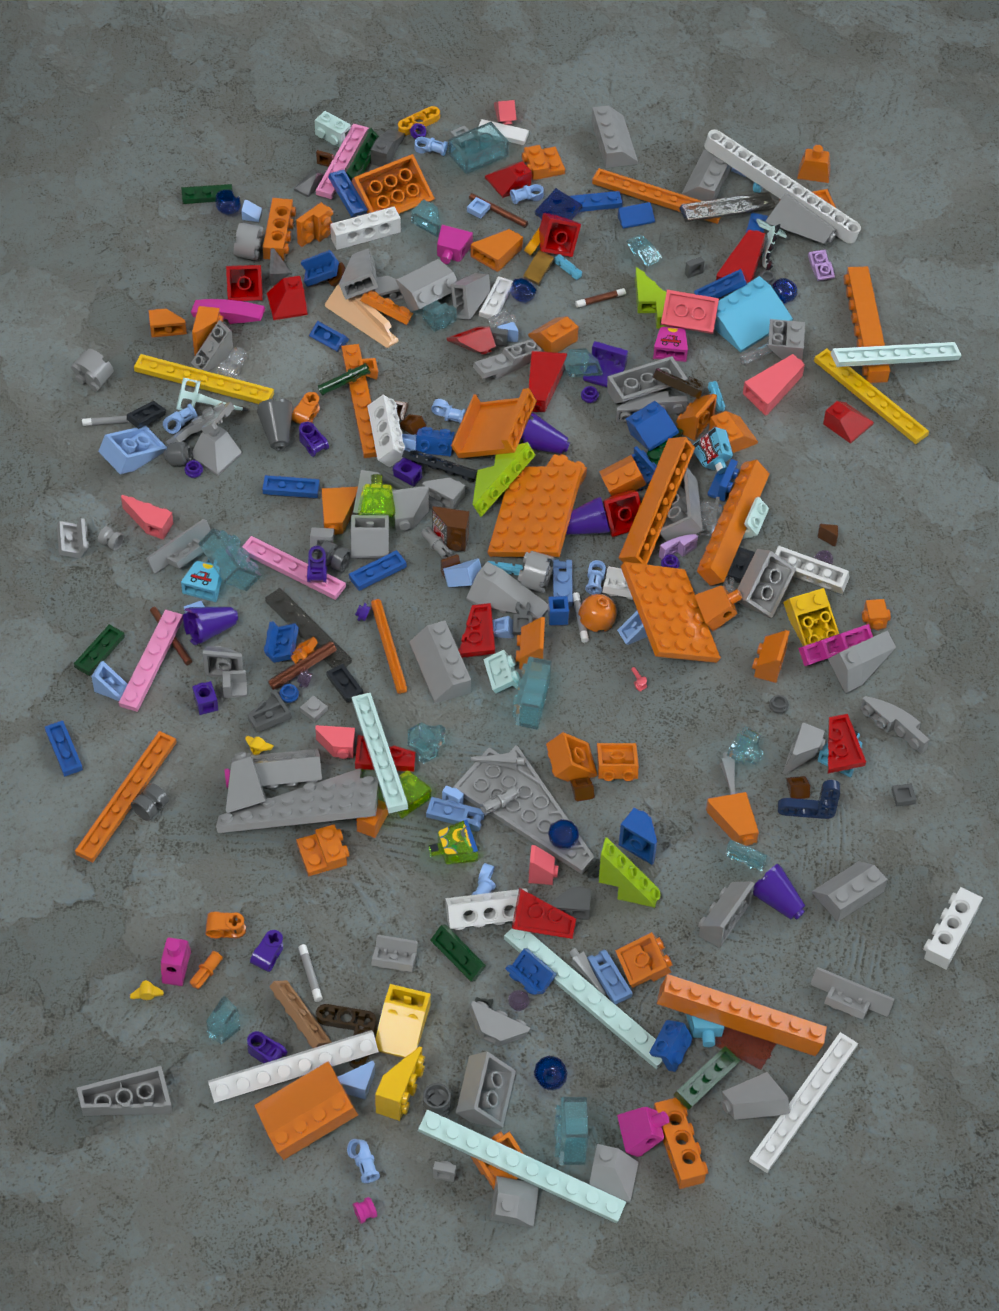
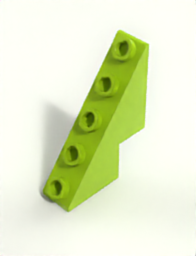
(649, 296)
(495, 479)
(622, 873)

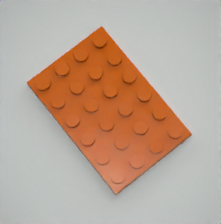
(536, 512)
(670, 612)

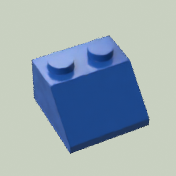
(651, 425)
(638, 835)

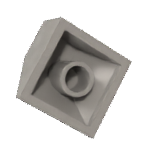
(216, 450)
(410, 506)
(221, 659)
(804, 746)
(614, 1172)
(514, 1202)

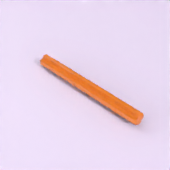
(389, 647)

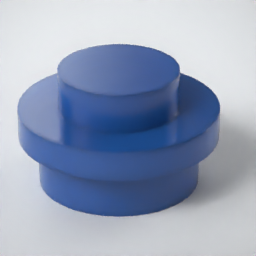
(289, 693)

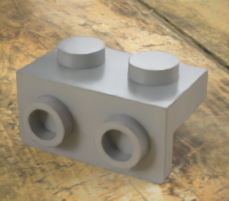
(72, 538)
(394, 953)

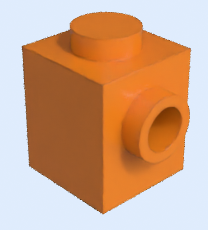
(876, 614)

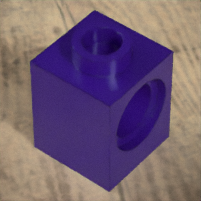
(408, 471)
(205, 704)

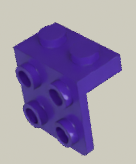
(611, 360)

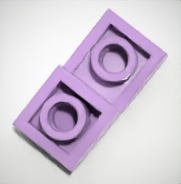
(820, 265)

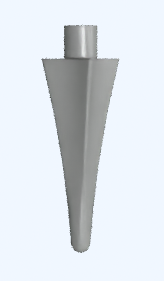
(507, 760)
(728, 768)
(582, 964)

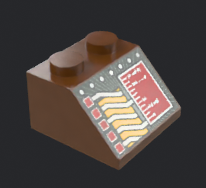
(451, 526)

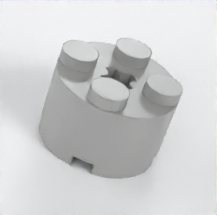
(248, 241)
(92, 369)
(536, 571)

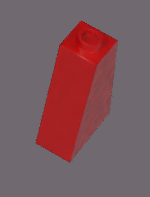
(744, 256)
(545, 376)

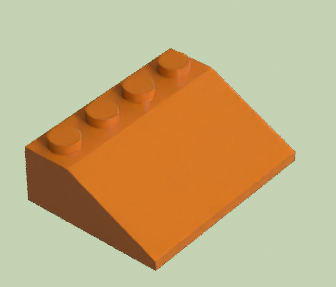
(393, 185)
(305, 1110)

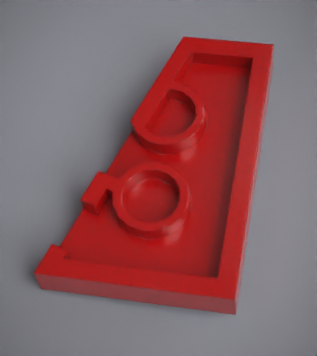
(479, 632)
(843, 745)
(403, 758)
(540, 917)

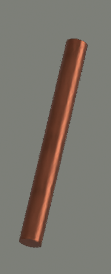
(502, 212)
(176, 644)

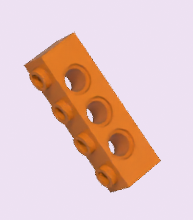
(279, 227)
(685, 1174)

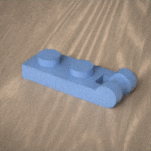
(562, 580)
(454, 813)
(610, 977)

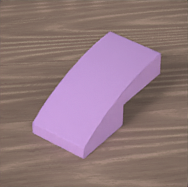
(681, 544)

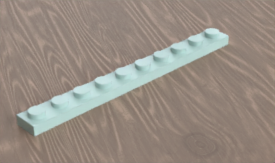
(588, 996)
(522, 1166)

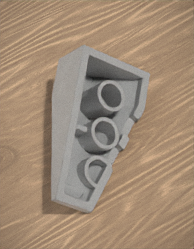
(503, 592)
(860, 661)

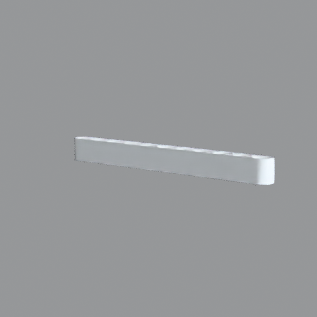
(779, 183)

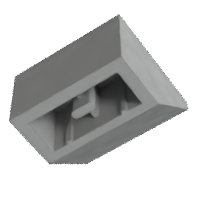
(786, 338)
(369, 536)

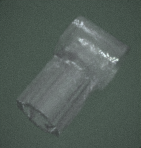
(232, 364)

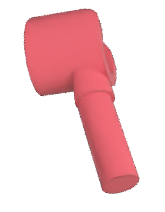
(640, 683)

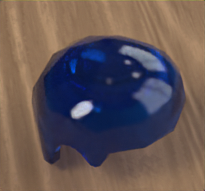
(227, 202)
(785, 289)
(522, 290)
(563, 834)
(550, 1073)

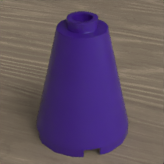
(544, 437)
(589, 519)
(208, 622)
(779, 893)

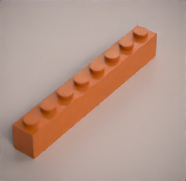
(866, 319)
(657, 501)
(730, 525)
(741, 1015)

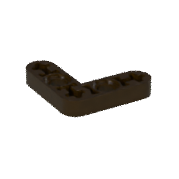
(691, 387)
(358, 1028)

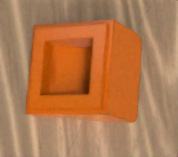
(372, 364)

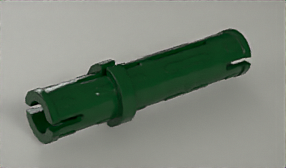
(351, 375)

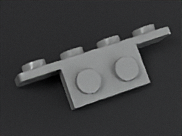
(180, 549)
(850, 996)

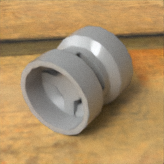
(110, 538)

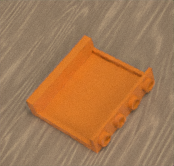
(493, 426)

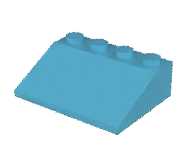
(746, 314)

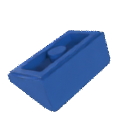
(636, 215)
(328, 336)

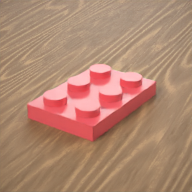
(689, 311)

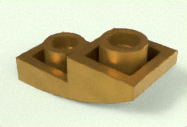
(538, 267)

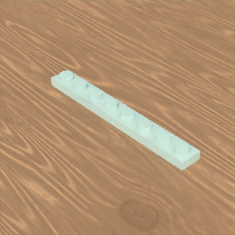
(895, 354)
(379, 753)

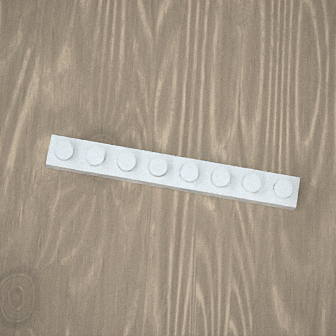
(292, 1066)
(803, 1102)

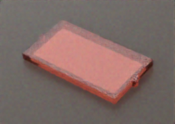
(746, 1047)

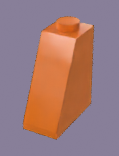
(497, 249)
(338, 507)
(734, 817)

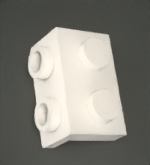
(616, 584)

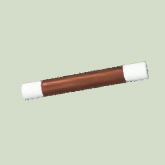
(598, 298)

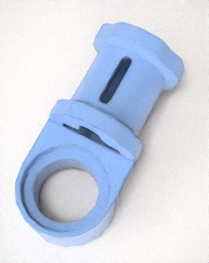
(431, 145)
(526, 193)
(447, 411)
(180, 417)
(595, 576)
(485, 885)
(363, 1160)

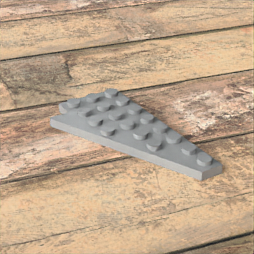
(328, 800)
(527, 814)

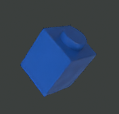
(558, 610)

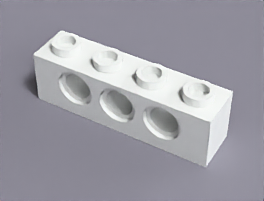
(365, 228)
(386, 430)
(815, 571)
(478, 903)
(941, 953)

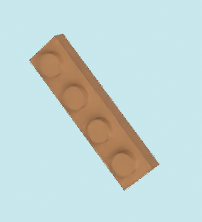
(299, 1013)

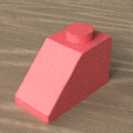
(505, 111)
(337, 740)
(542, 867)

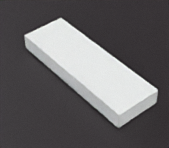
(511, 133)
(496, 298)

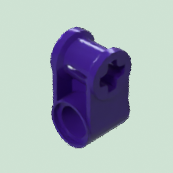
(312, 438)
(317, 568)
(268, 950)
(267, 1051)

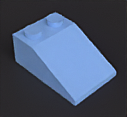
(131, 448)

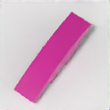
(232, 310)
(833, 645)

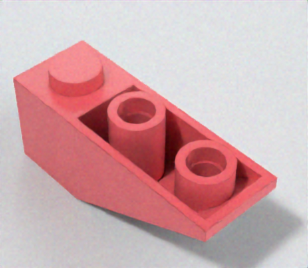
(150, 518)

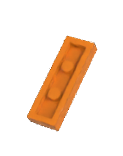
(387, 306)

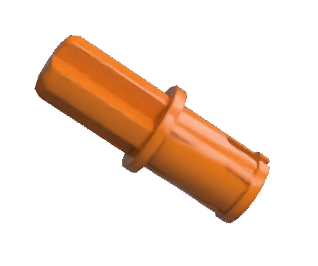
(206, 970)

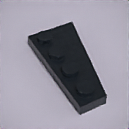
(436, 463)

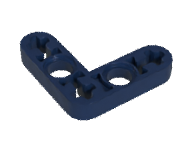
(813, 808)

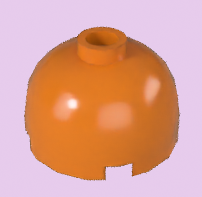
(598, 612)

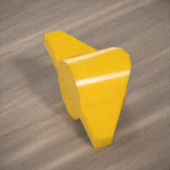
(258, 745)
(146, 991)

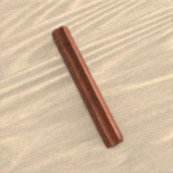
(302, 665)

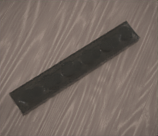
(727, 206)
(293, 614)

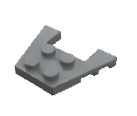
(206, 422)

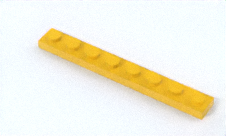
(209, 381)
(872, 397)

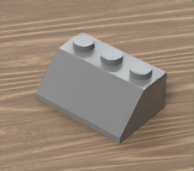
(426, 284)
(765, 582)
(851, 889)
(726, 912)
(485, 1090)

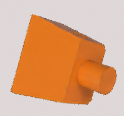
(815, 165)
(717, 605)

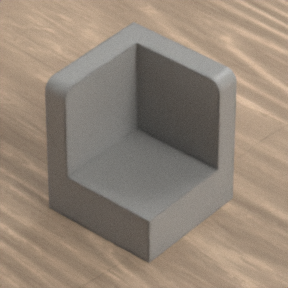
(320, 535)
(234, 684)

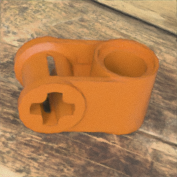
(307, 408)
(223, 925)

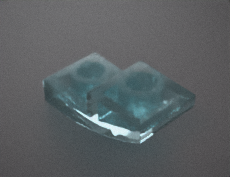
(645, 249)

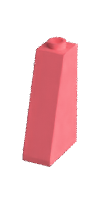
(774, 383)

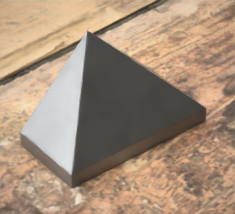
(309, 183)
(278, 268)

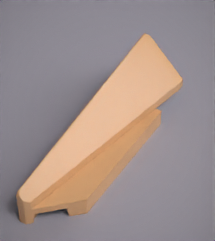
(362, 317)

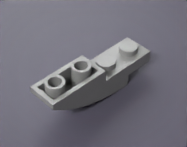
(508, 361)
(672, 404)
(893, 718)

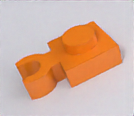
(304, 649)

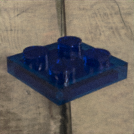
(559, 204)

